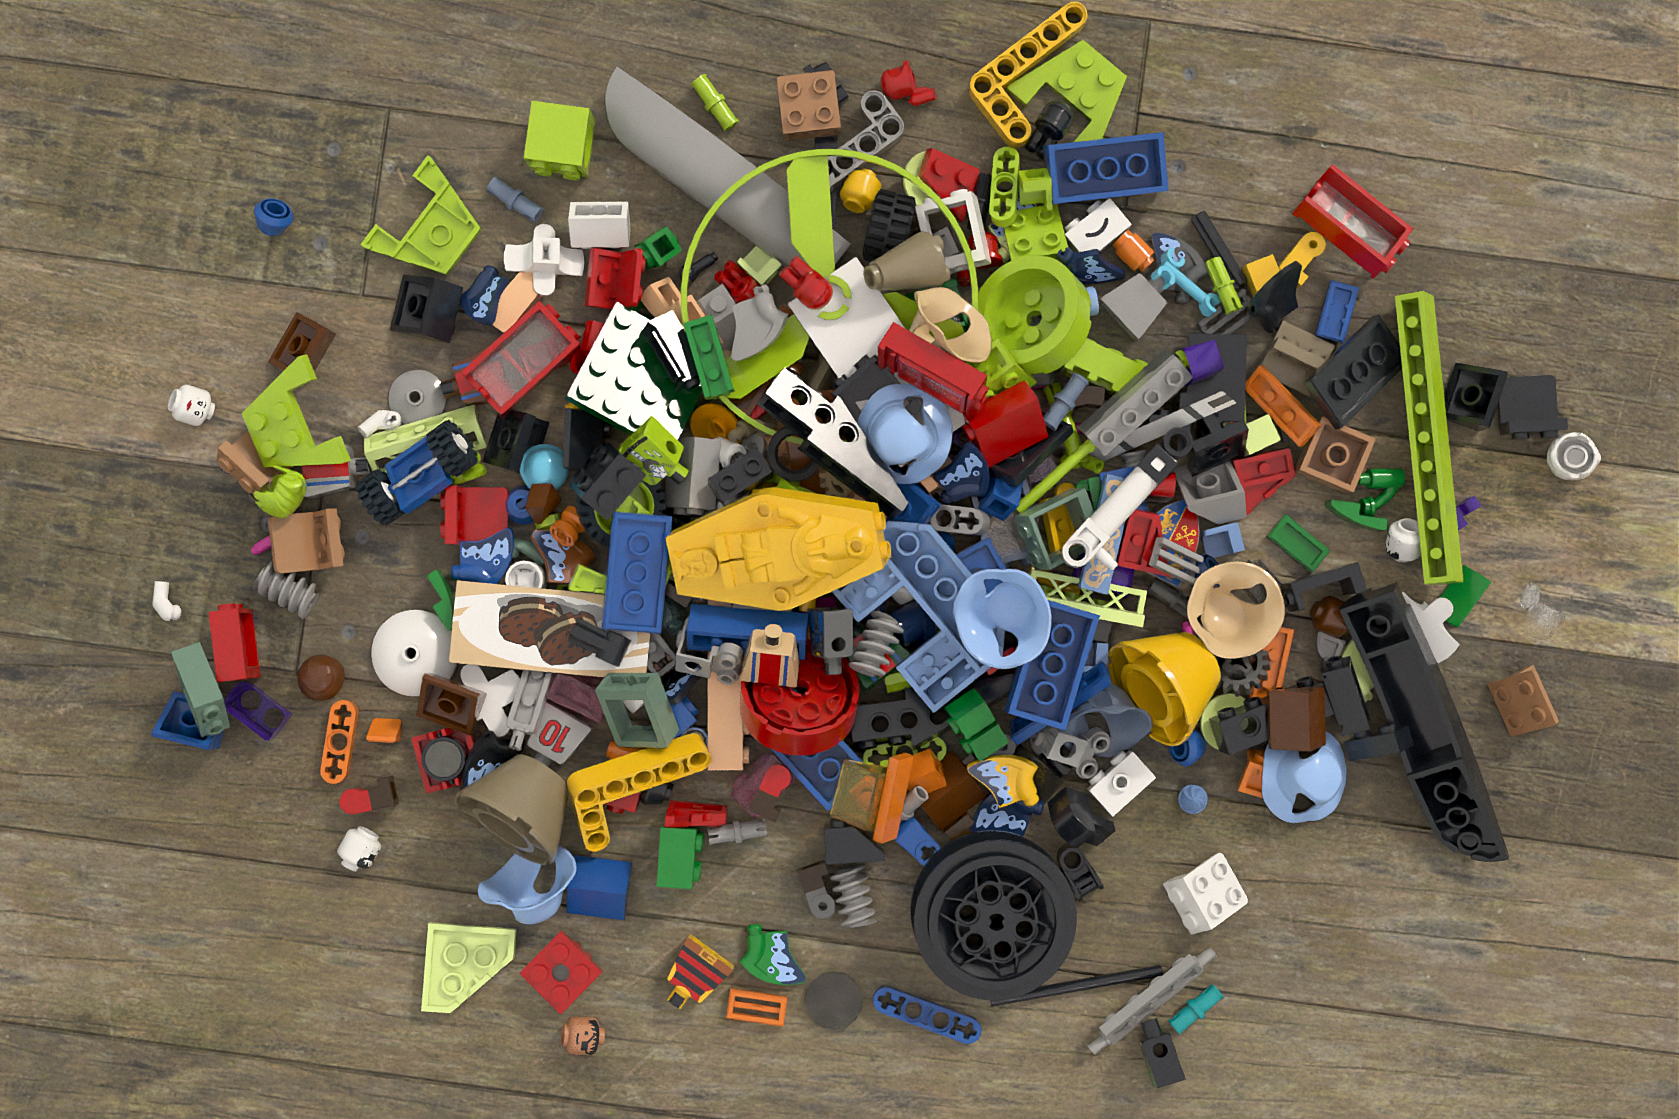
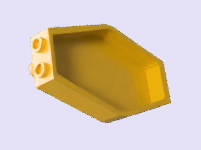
(778, 548)

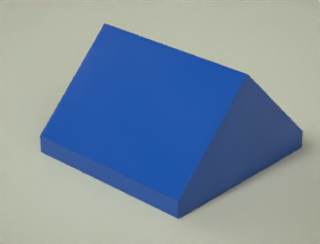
(179, 725)
(599, 887)

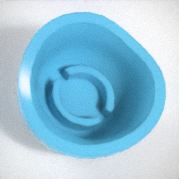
(543, 465)

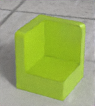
(1035, 187)

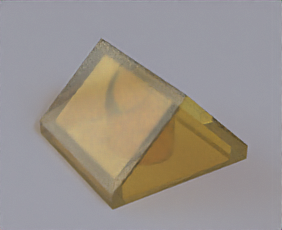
(859, 794)

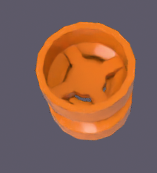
(567, 528)

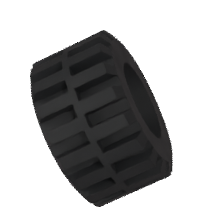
(888, 223)

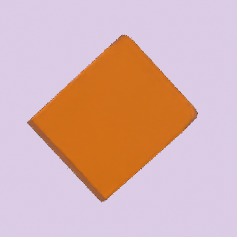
(385, 730)

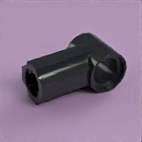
(605, 644)

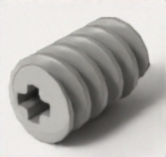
(286, 590)
(876, 644)
(853, 897)

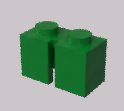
(976, 725)

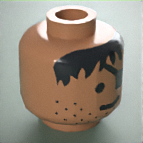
(582, 1035)

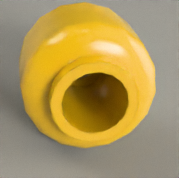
(860, 190)

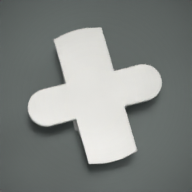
(544, 259)
(1431, 621)
(499, 694)

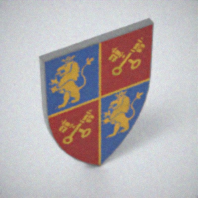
(1181, 528)

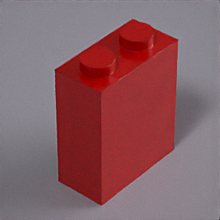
(1006, 424)

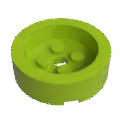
(1033, 288)

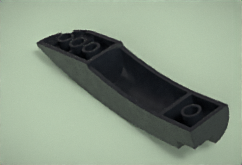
(1416, 695)

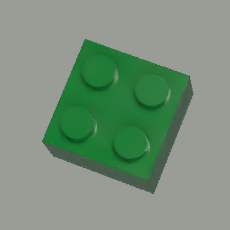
(678, 857)

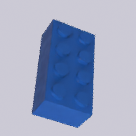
(1107, 167)
(1049, 683)
(821, 770)

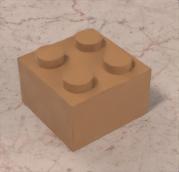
(1335, 457)

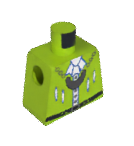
(654, 452)

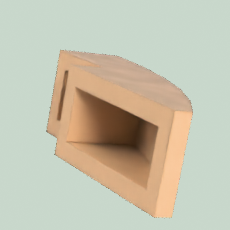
(664, 297)
(516, 301)

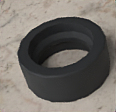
(776, 465)

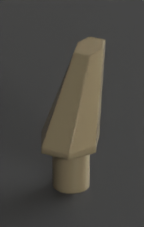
(743, 430)

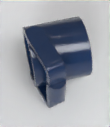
(915, 624)

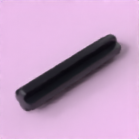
(1217, 247)

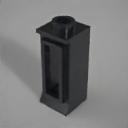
(673, 350)
(1345, 695)

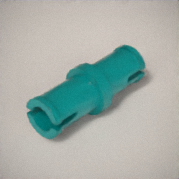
(1195, 1009)

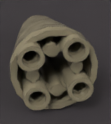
(910, 265)

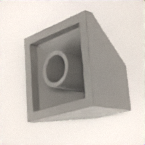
(719, 304)
(1213, 493)

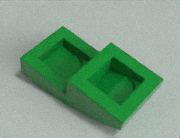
(1350, 513)
(445, 607)

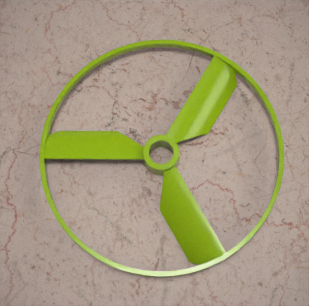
(814, 241)

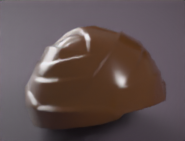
(320, 677)

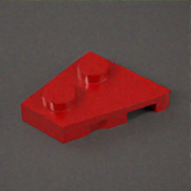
(948, 175)
(1263, 474)
(1139, 540)
(695, 814)

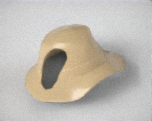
(941, 304)
(1230, 624)

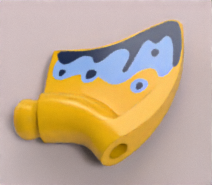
(1007, 778)

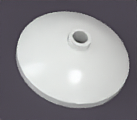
(416, 630)

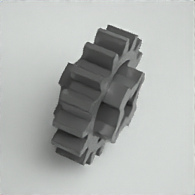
(1239, 678)

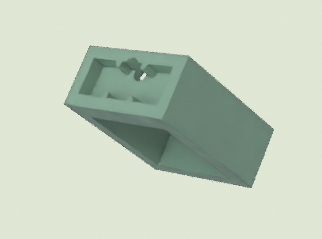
(1079, 509)
(637, 686)
(200, 689)

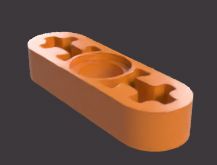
(343, 764)

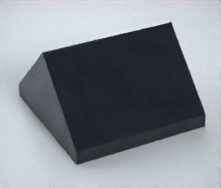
(1473, 395)

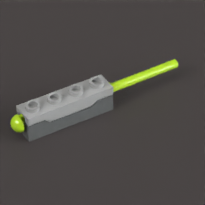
(1121, 415)

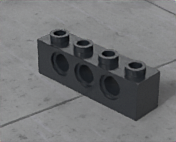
(1227, 723)

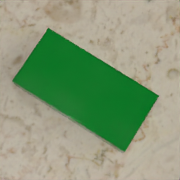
(1298, 543)

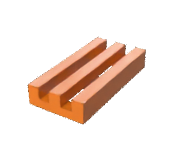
(754, 1006)

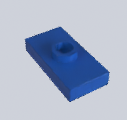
(1336, 311)

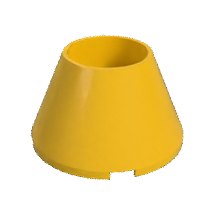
(1168, 679)

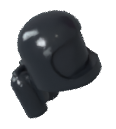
(1051, 126)

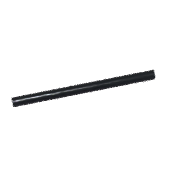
(1085, 984)

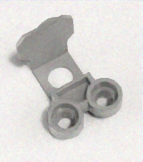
(722, 660)
(1081, 755)

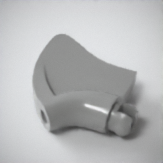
(756, 324)

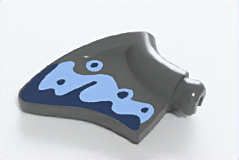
(1193, 268)

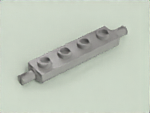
(528, 705)
(1144, 1004)

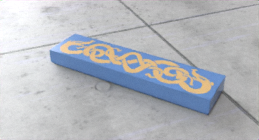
(1094, 574)

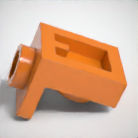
(1252, 774)

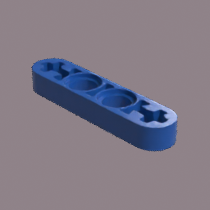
(924, 1020)

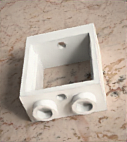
(960, 197)

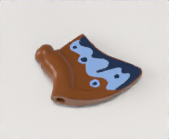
(559, 559)

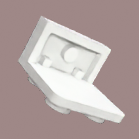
(1206, 894)

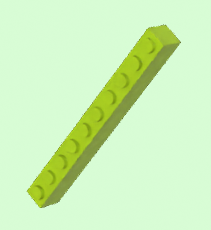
(1429, 439)

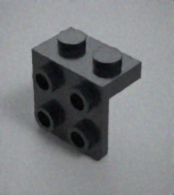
(1530, 407)
(606, 480)

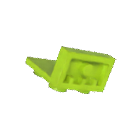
(1036, 233)
(1001, 370)

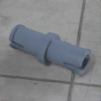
(515, 199)
(1064, 401)

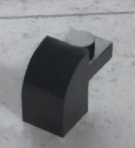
(1074, 820)

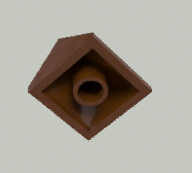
(302, 338)
(449, 703)
(1296, 718)
(956, 797)

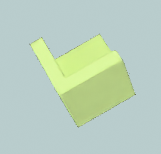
(760, 266)
(1260, 435)

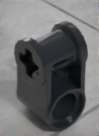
(1081, 875)

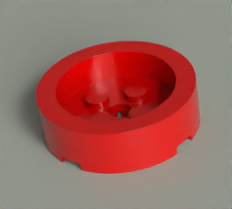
(798, 722)

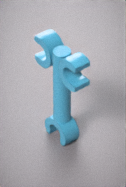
(1169, 272)

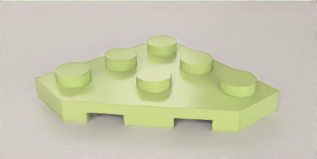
(462, 961)

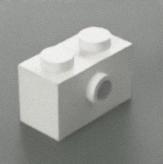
(599, 224)
(1120, 782)

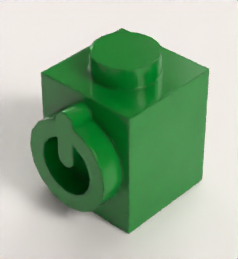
(659, 247)

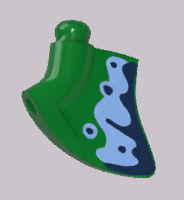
(770, 957)

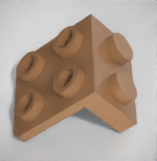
(245, 464)
(306, 541)

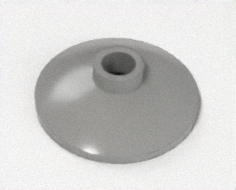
(431, 397)

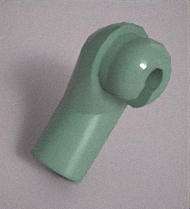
(528, 549)

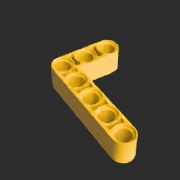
(1020, 66)
(627, 776)

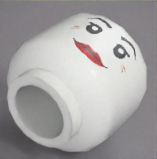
(191, 405)

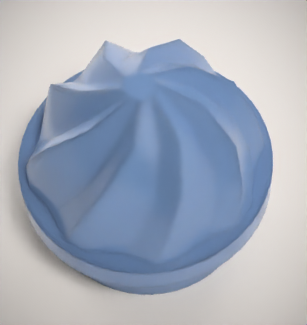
(1192, 799)

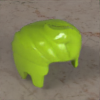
(283, 495)

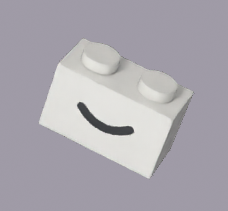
(1097, 229)

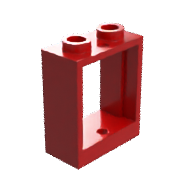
(234, 643)

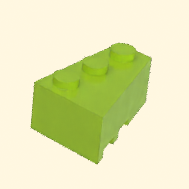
(1102, 366)

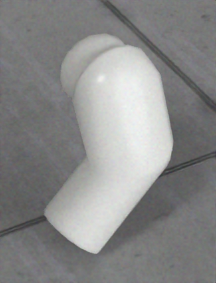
(380, 420)
(162, 604)

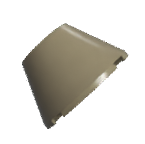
(520, 805)

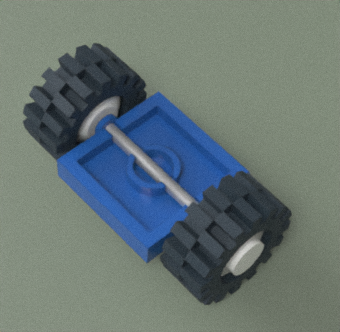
(417, 473)

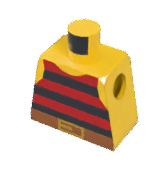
(696, 972)

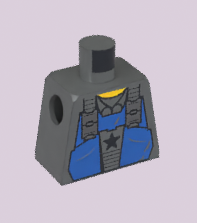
(831, 636)

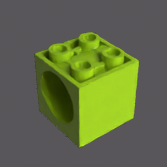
(559, 140)

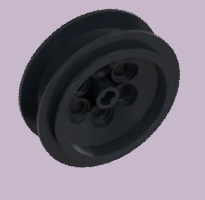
(956, 879)

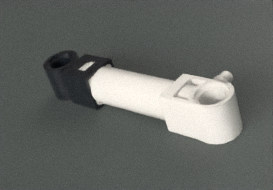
(1125, 500)

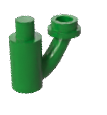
(1380, 478)

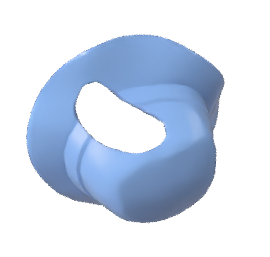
(901, 438)
(1013, 605)
(1317, 777)
(515, 888)

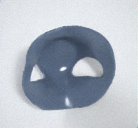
(1125, 721)

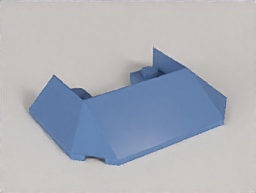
(933, 578)

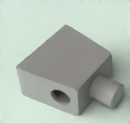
(1135, 304)

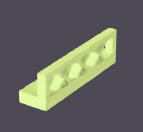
(396, 441)
(1105, 612)

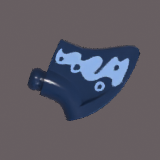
(1090, 266)
(482, 297)
(964, 475)
(1010, 818)

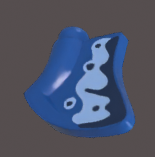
(485, 559)

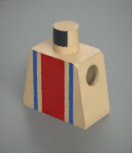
(771, 657)

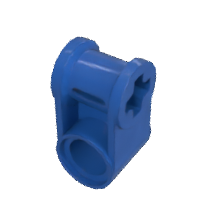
(913, 837)

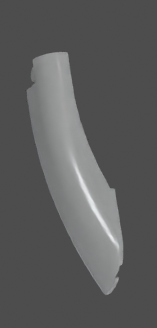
(702, 166)

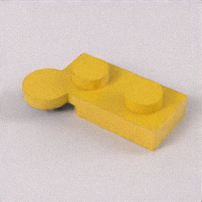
(1058, 522)

